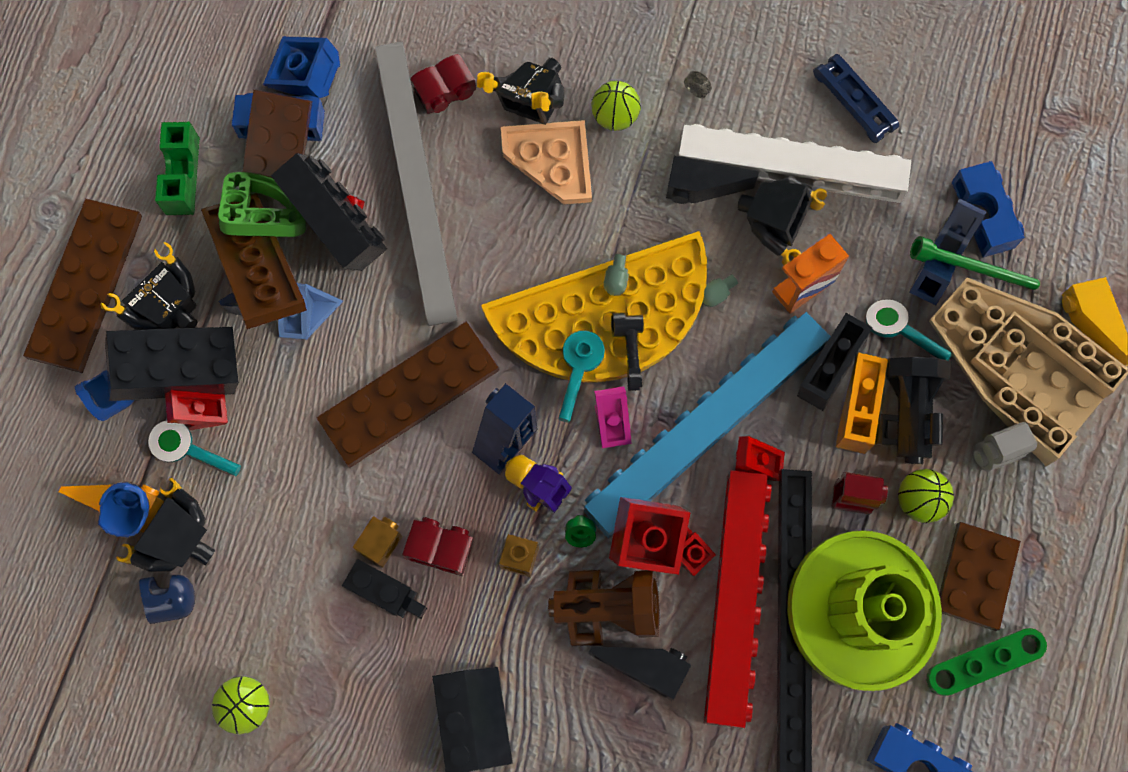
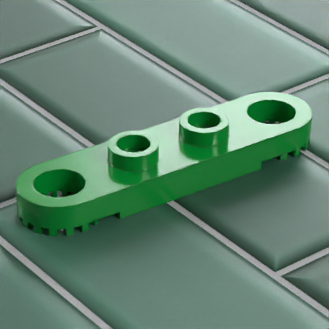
(986, 662)

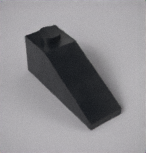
(702, 180)
(653, 668)

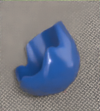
(123, 510)

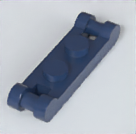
(856, 97)

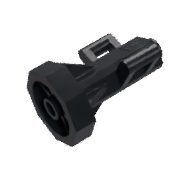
(915, 385)

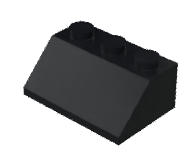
(472, 720)

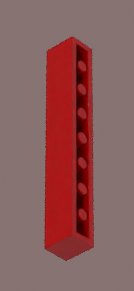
(736, 600)

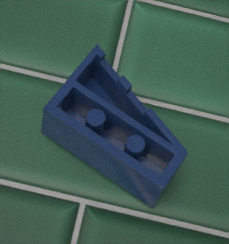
(504, 427)

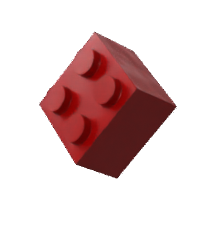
(649, 535)

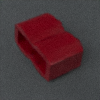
(443, 84)
(859, 493)
(438, 546)

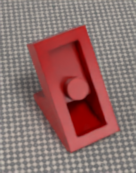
(196, 409)
(759, 458)

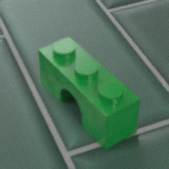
(178, 185)

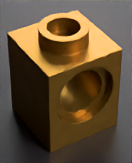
(378, 540)
(519, 555)

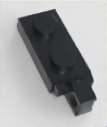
(383, 590)

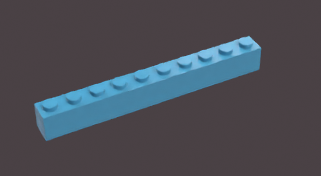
(710, 421)

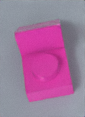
(613, 417)

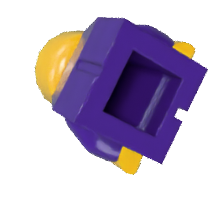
(540, 483)

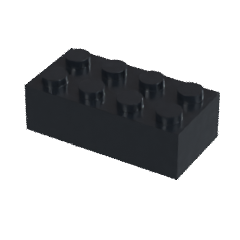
(330, 211)
(162, 360)

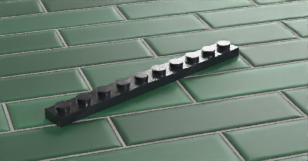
(793, 670)

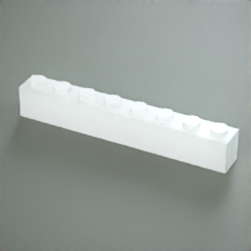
(815, 165)

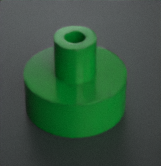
(580, 531)

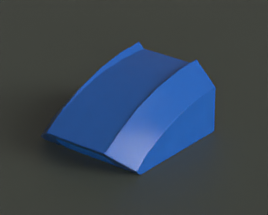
(303, 66)

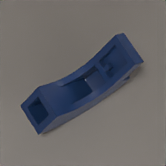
(953, 237)

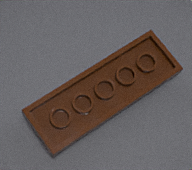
(255, 271)
(82, 281)
(407, 394)

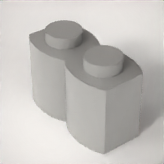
(1005, 446)

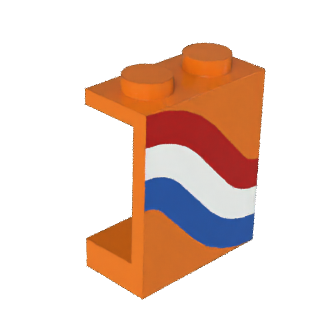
(810, 273)

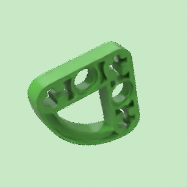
(290, 220)

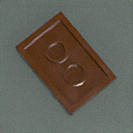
(275, 131)
(978, 576)

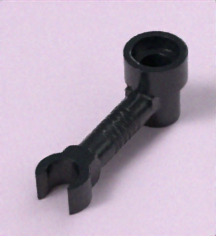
(628, 327)

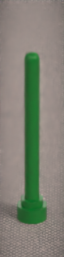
(924, 249)

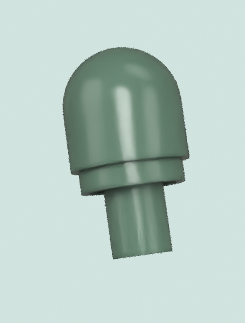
(616, 276)
(718, 290)

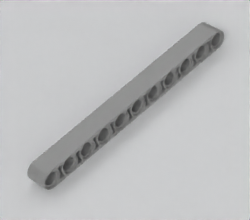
(416, 185)

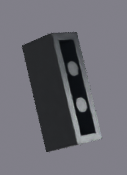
(834, 361)

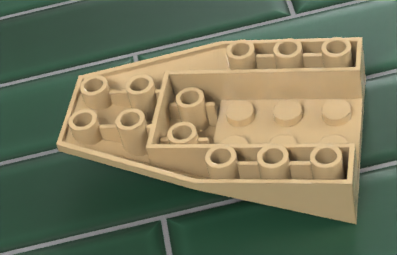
(1027, 363)

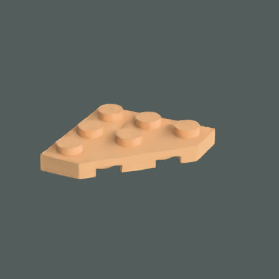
(552, 157)

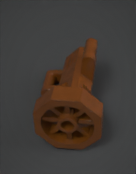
(629, 604)

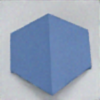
(319, 308)

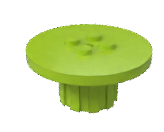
(864, 611)

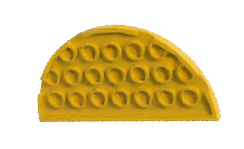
(662, 286)

